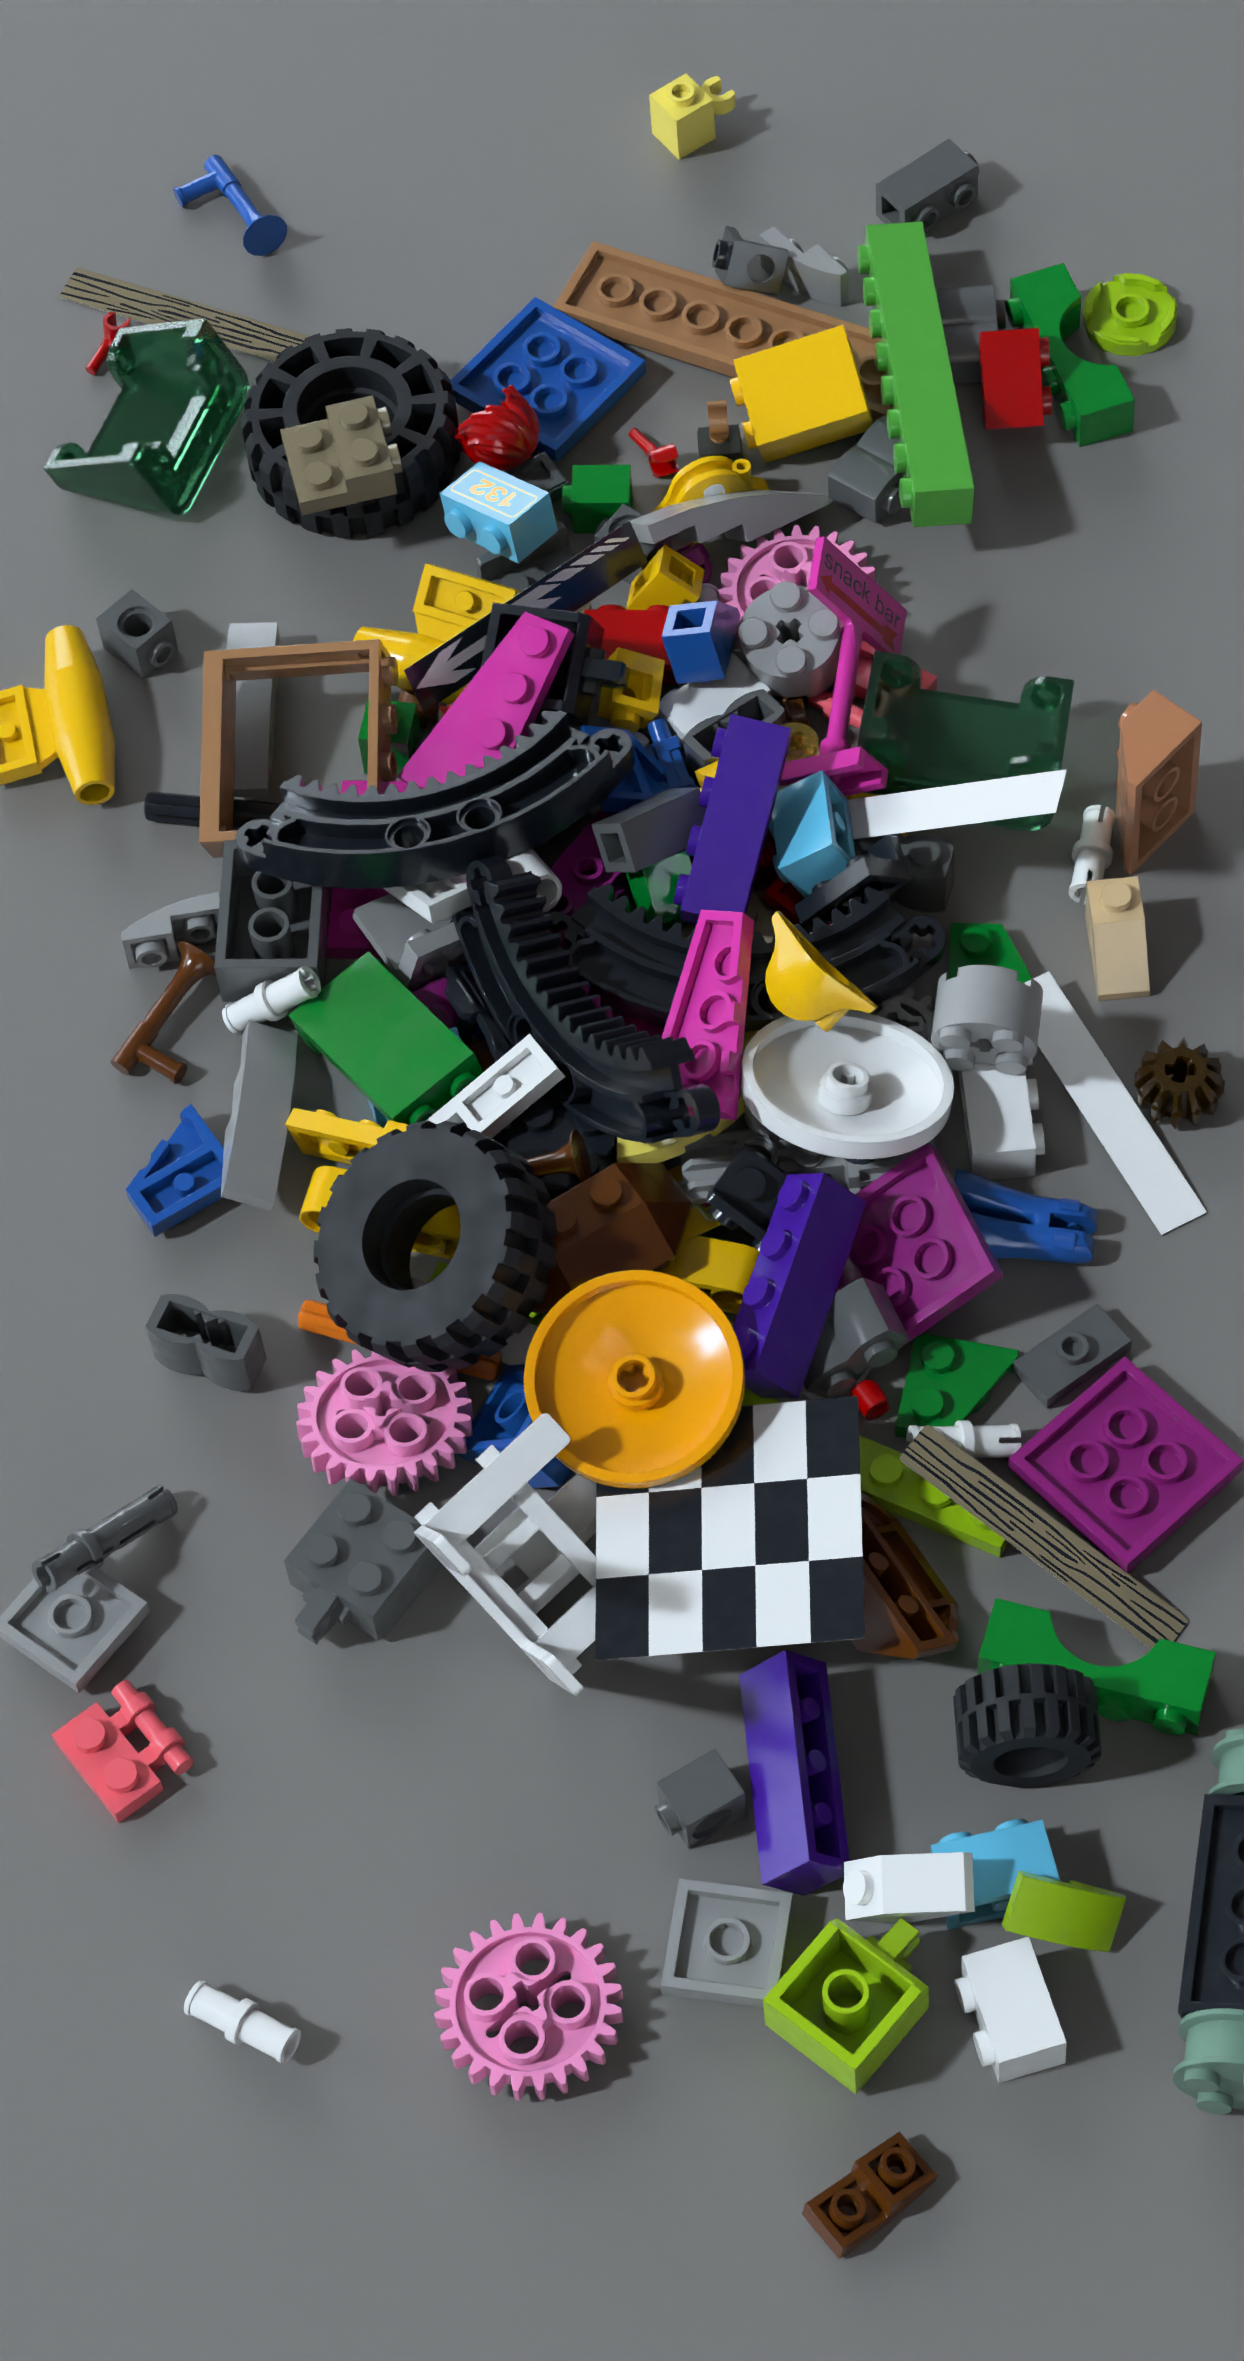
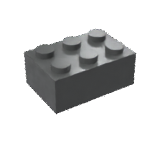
(266, 927)

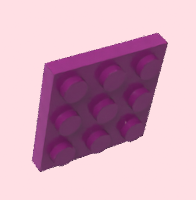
(920, 1243)
(1125, 1464)

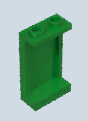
(386, 1042)

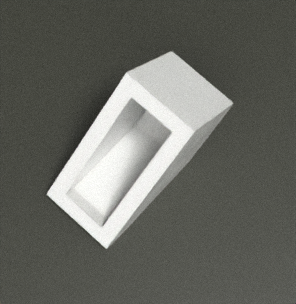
(908, 1887)

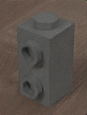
(929, 187)
(648, 830)

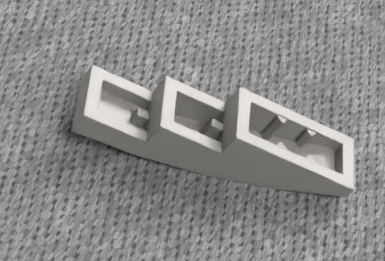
(738, 514)
(254, 714)
(259, 1113)

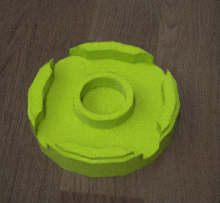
(1130, 315)

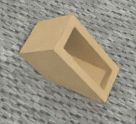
(1117, 938)

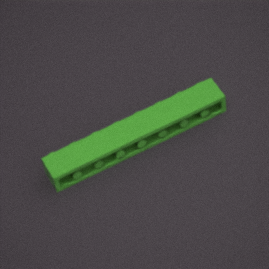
(917, 375)

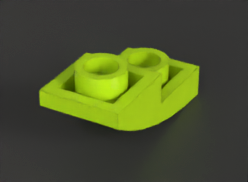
(1063, 1912)

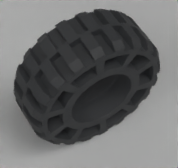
(340, 370)
(494, 1271)

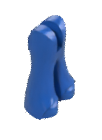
(1029, 1224)

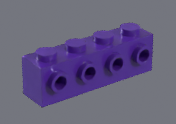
(735, 819)
(795, 1282)
(794, 1773)

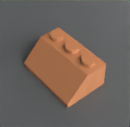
(1154, 775)

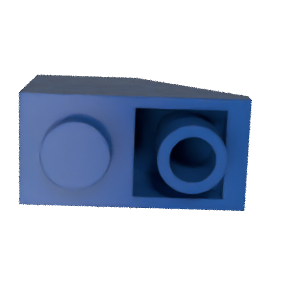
(700, 640)

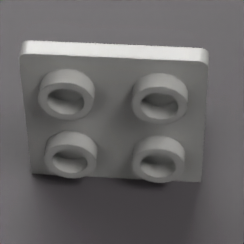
(408, 942)

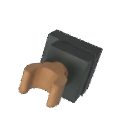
(719, 437)

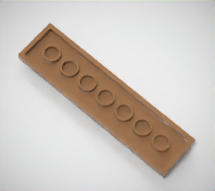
(697, 315)

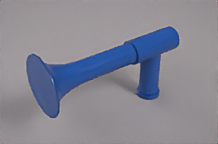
(263, 232)

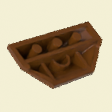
(615, 1223)
(904, 1599)

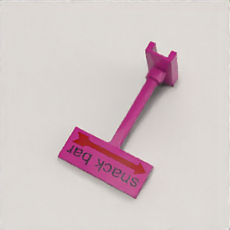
(866, 614)

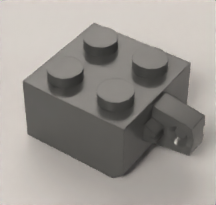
(359, 1565)

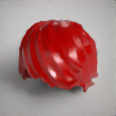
(501, 434)

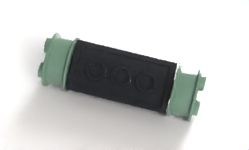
(1214, 1951)

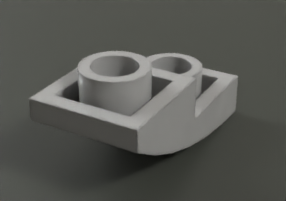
(809, 272)
(155, 937)

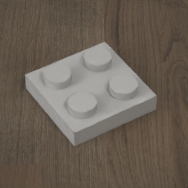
(73, 1627)
(726, 1942)

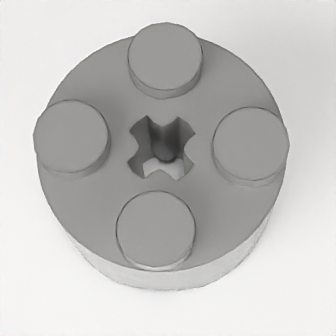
(770, 637)
(987, 1019)

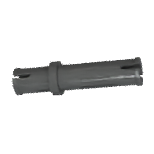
(88, 1548)

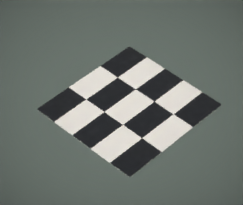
(743, 1547)

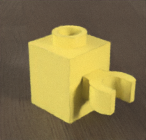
(685, 113)

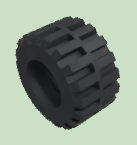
(1027, 1725)

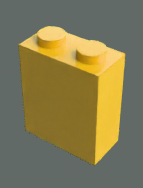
(801, 394)

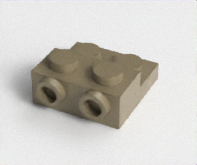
(342, 456)

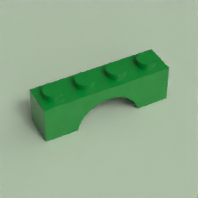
(1088, 395)
(1160, 1688)

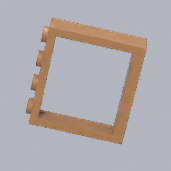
(227, 666)

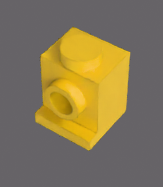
(666, 581)
(638, 703)

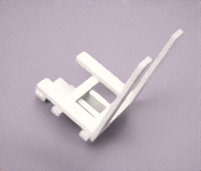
(540, 1539)

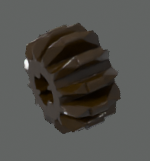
(1179, 1083)

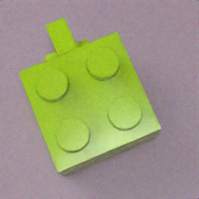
(849, 2000)

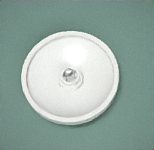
(848, 1091)

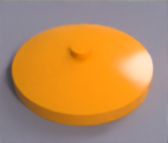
(636, 1377)

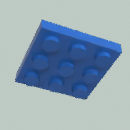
(557, 366)

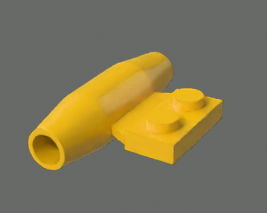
(442, 609)
(61, 721)

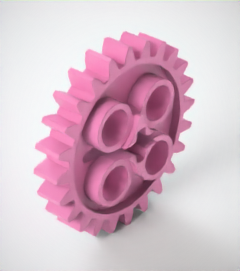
(778, 561)
(384, 1422)
(562, 2042)

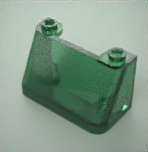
(166, 423)
(961, 739)

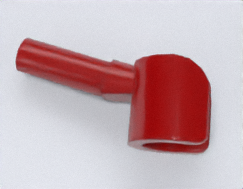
(110, 330)
(661, 459)
(871, 1399)

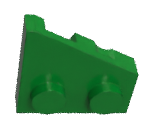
(949, 1380)

